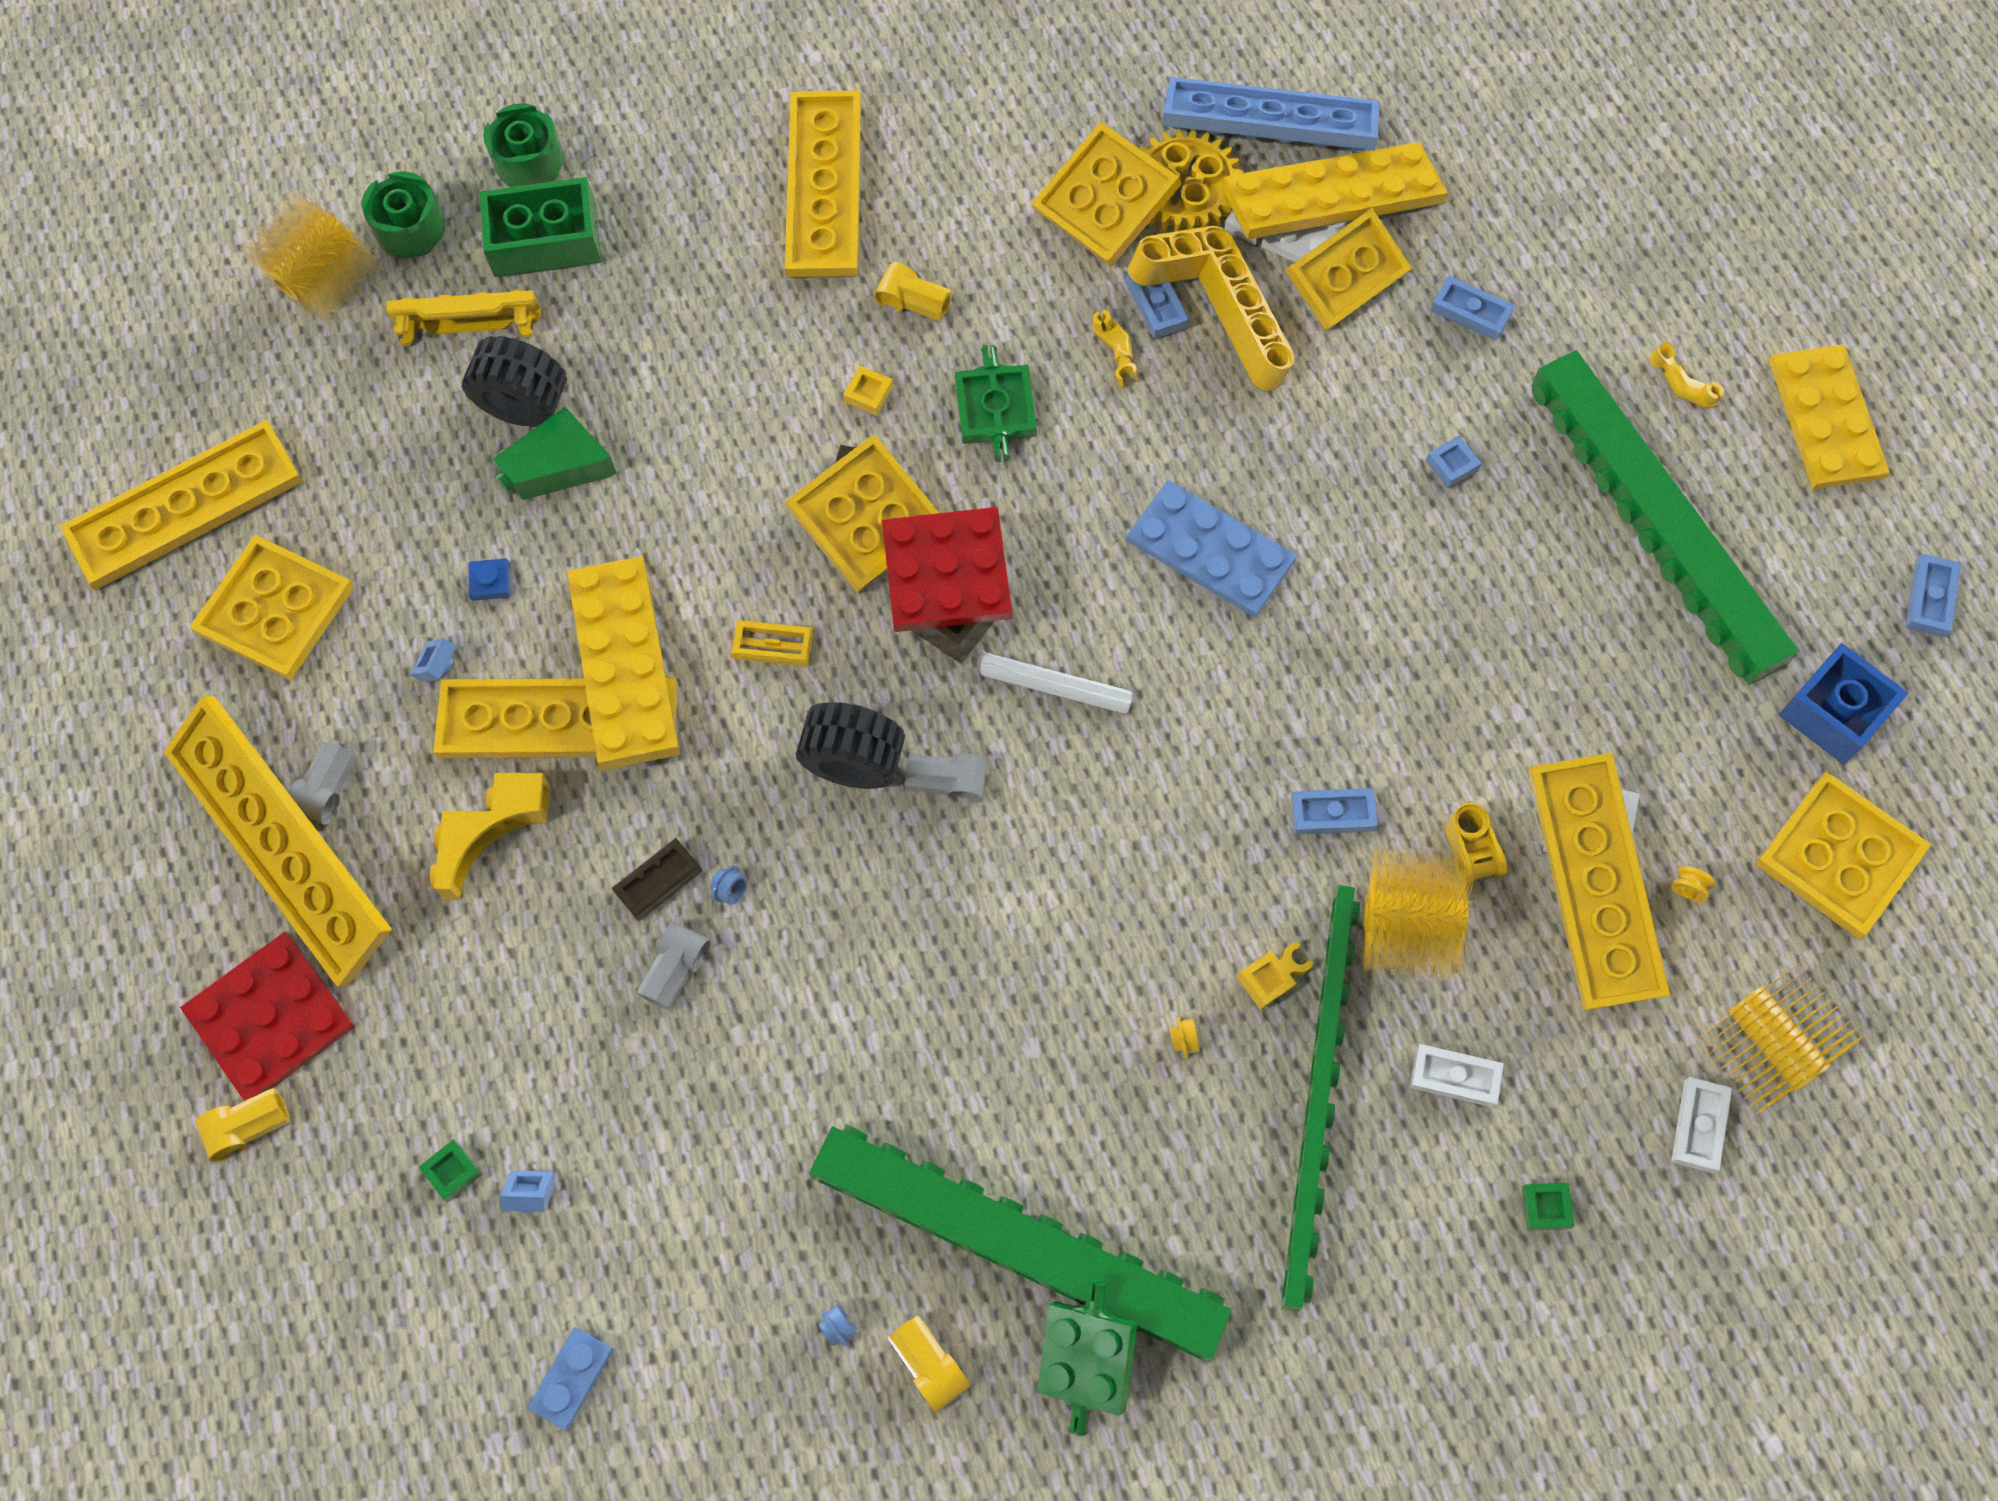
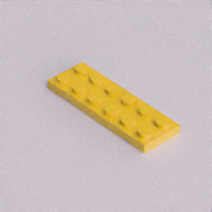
(823, 184)
(1333, 190)
(180, 504)
(622, 664)
(517, 718)
(1598, 882)

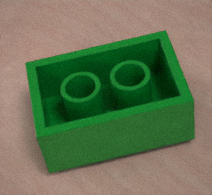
(540, 226)

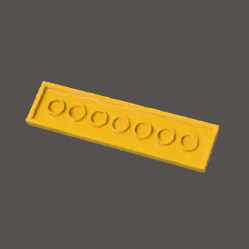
(277, 841)

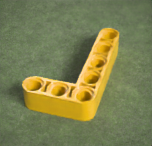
(1242, 309)

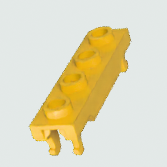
(464, 313)

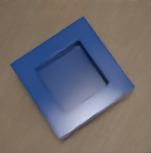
(489, 579)

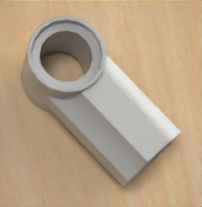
(955, 776)
(322, 783)
(676, 959)

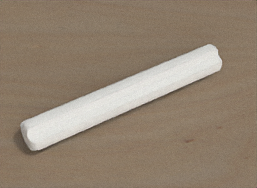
(1056, 683)

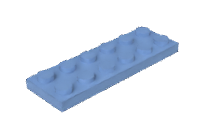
(1271, 114)

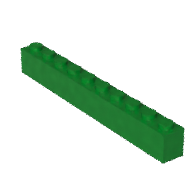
(1664, 519)
(1019, 1242)

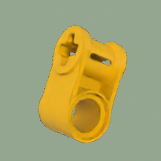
(1479, 847)

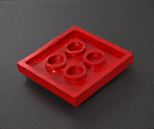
(946, 569)
(267, 1017)

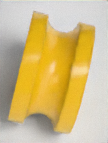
(1693, 884)

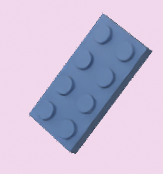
(1211, 548)

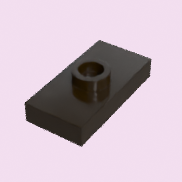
(657, 879)

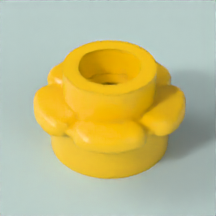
(1185, 1037)

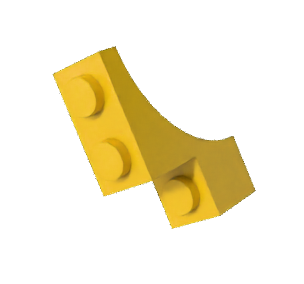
(463, 835)

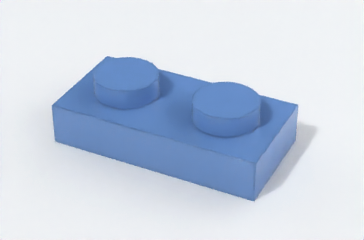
(1158, 307)
(1472, 308)
(1933, 595)
(1334, 811)
(570, 1379)

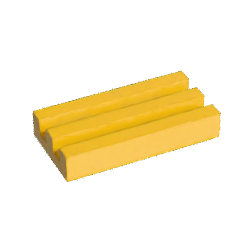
(769, 656)

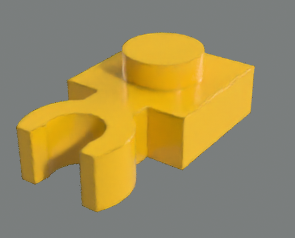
(1272, 977)

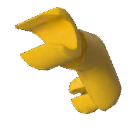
(1119, 341)
(1684, 387)

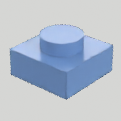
(1453, 462)
(434, 660)
(527, 1191)

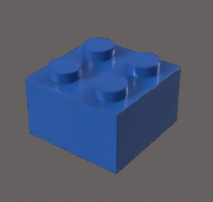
(1843, 704)

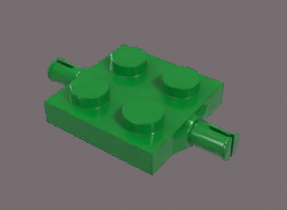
(995, 403)
(1087, 1357)

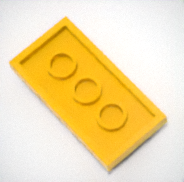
(1829, 417)

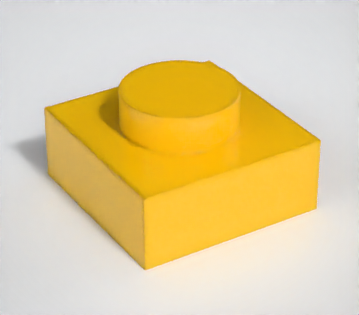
(868, 390)

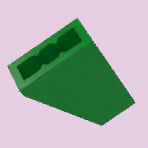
(552, 458)

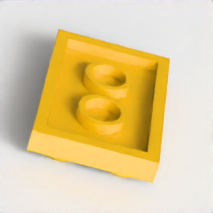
(1348, 269)

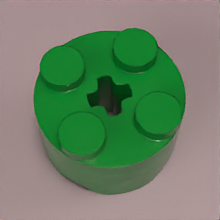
(523, 145)
(403, 214)

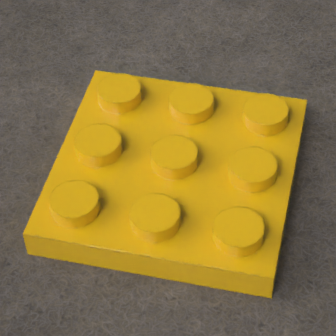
(1106, 193)
(847, 508)
(272, 607)
(1843, 855)

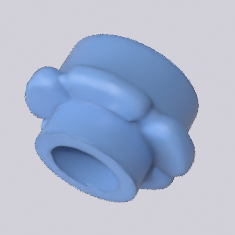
(724, 881)
(836, 1327)

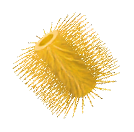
(311, 256)
(1415, 914)
(1781, 1041)

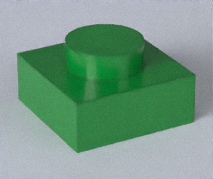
(450, 1170)
(1547, 1206)

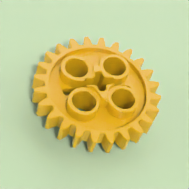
(1200, 186)

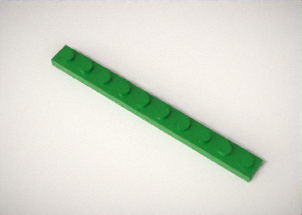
(1320, 1113)

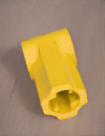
(904, 289)
(231, 1127)
(934, 1371)

